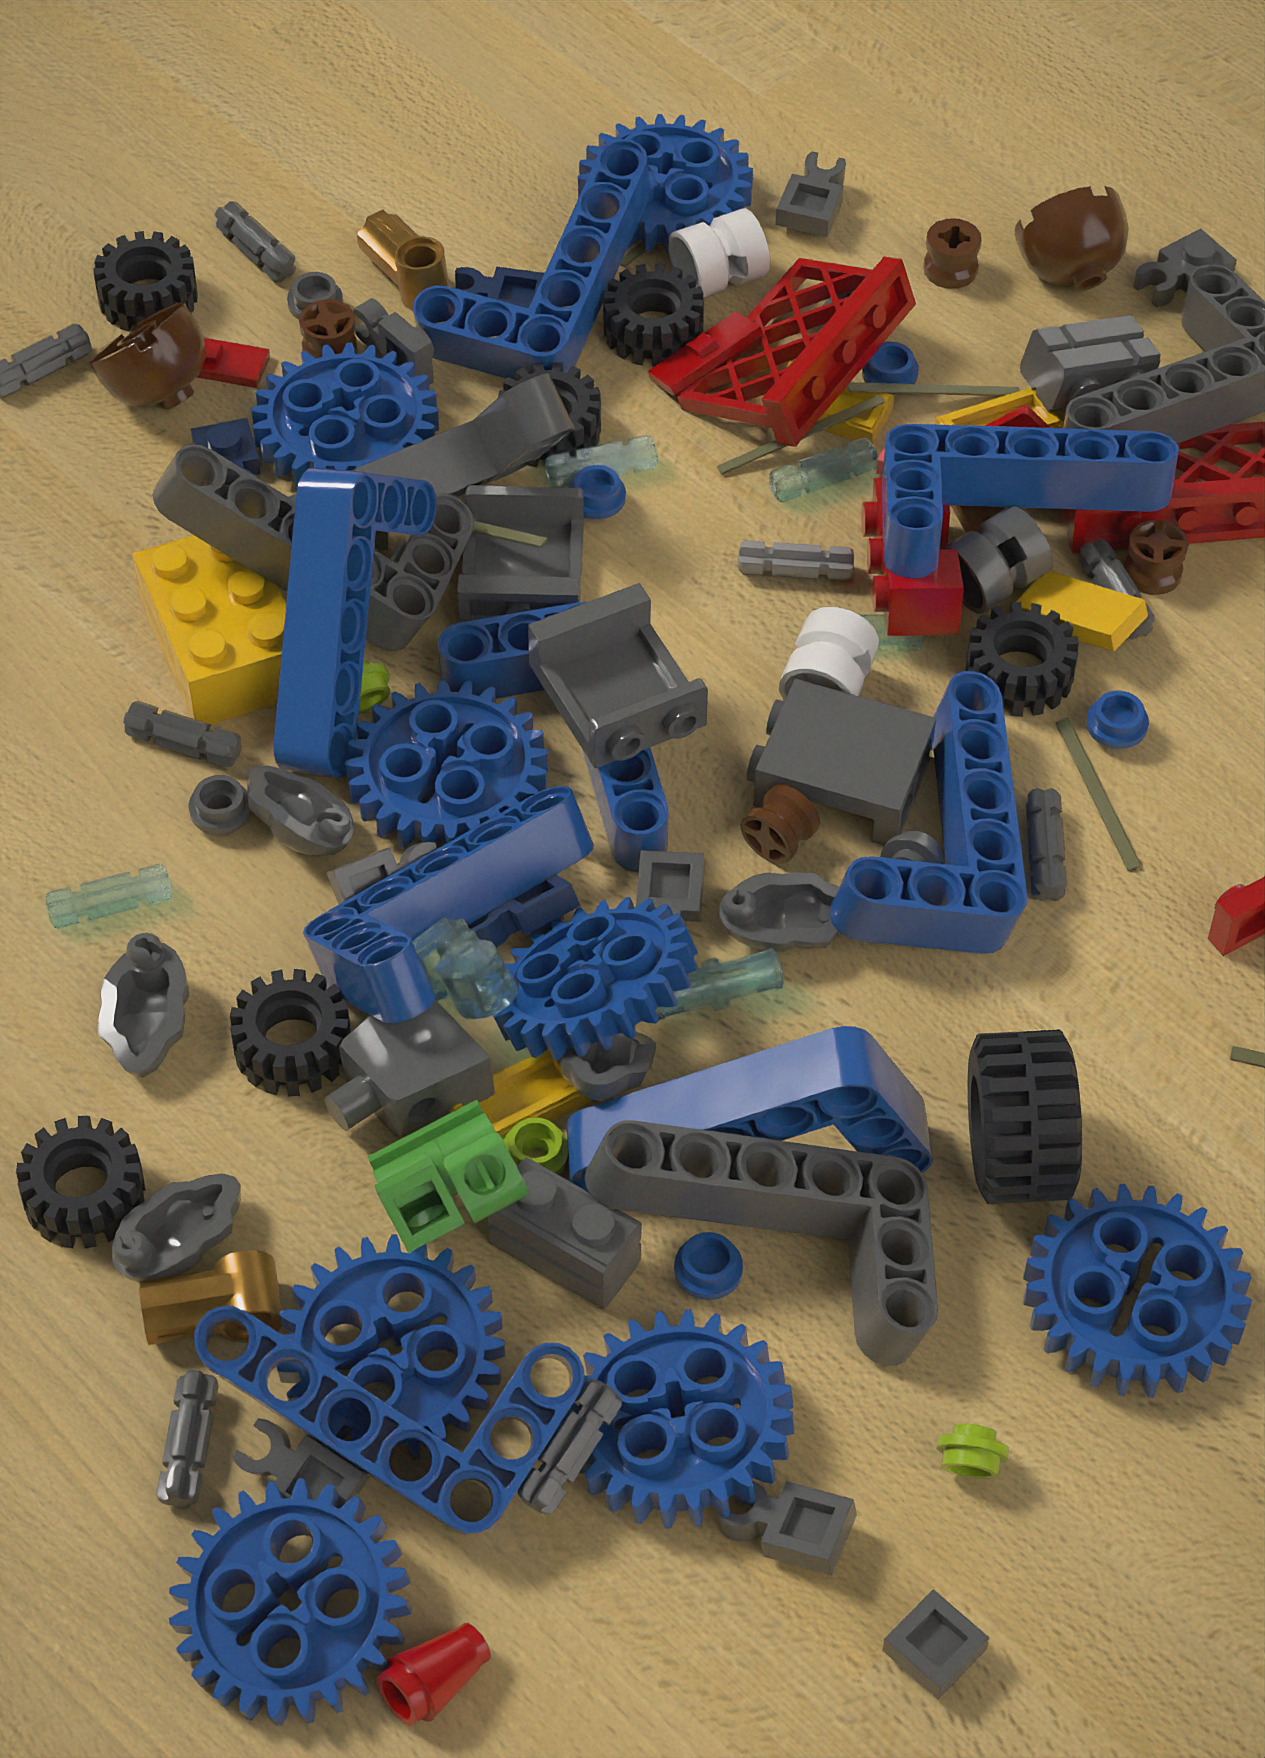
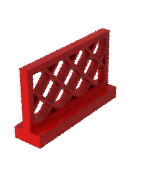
(823, 360)
(1207, 511)

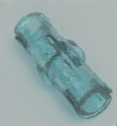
(720, 982)

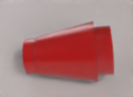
(432, 1673)

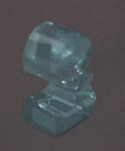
(465, 969)

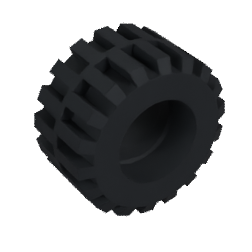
(1024, 1116)

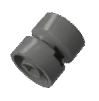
(1001, 556)

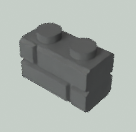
(1085, 358)
(568, 1235)

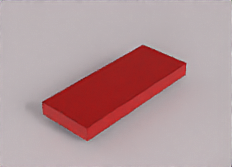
(705, 353)
(234, 363)

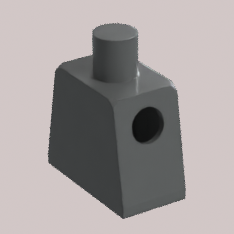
(409, 1072)

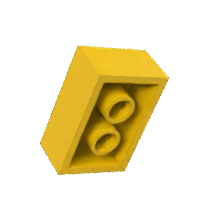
(214, 627)

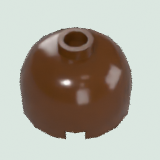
(1075, 238)
(154, 360)

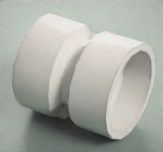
(721, 253)
(832, 651)

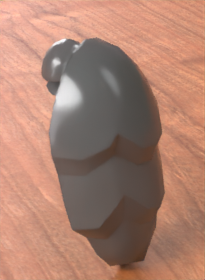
(299, 811)
(780, 911)
(143, 1004)
(611, 1071)
(176, 1227)

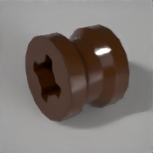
(952, 253)
(329, 324)
(1156, 556)
(780, 824)

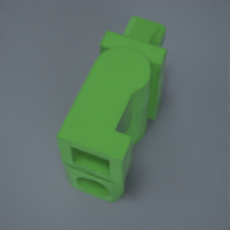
(443, 1160)

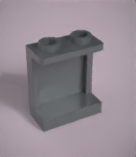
(518, 577)
(615, 677)
(845, 754)

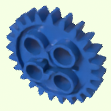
(690, 176)
(341, 411)
(405, 748)
(596, 977)
(360, 1296)
(1197, 1313)
(688, 1470)
(331, 1648)

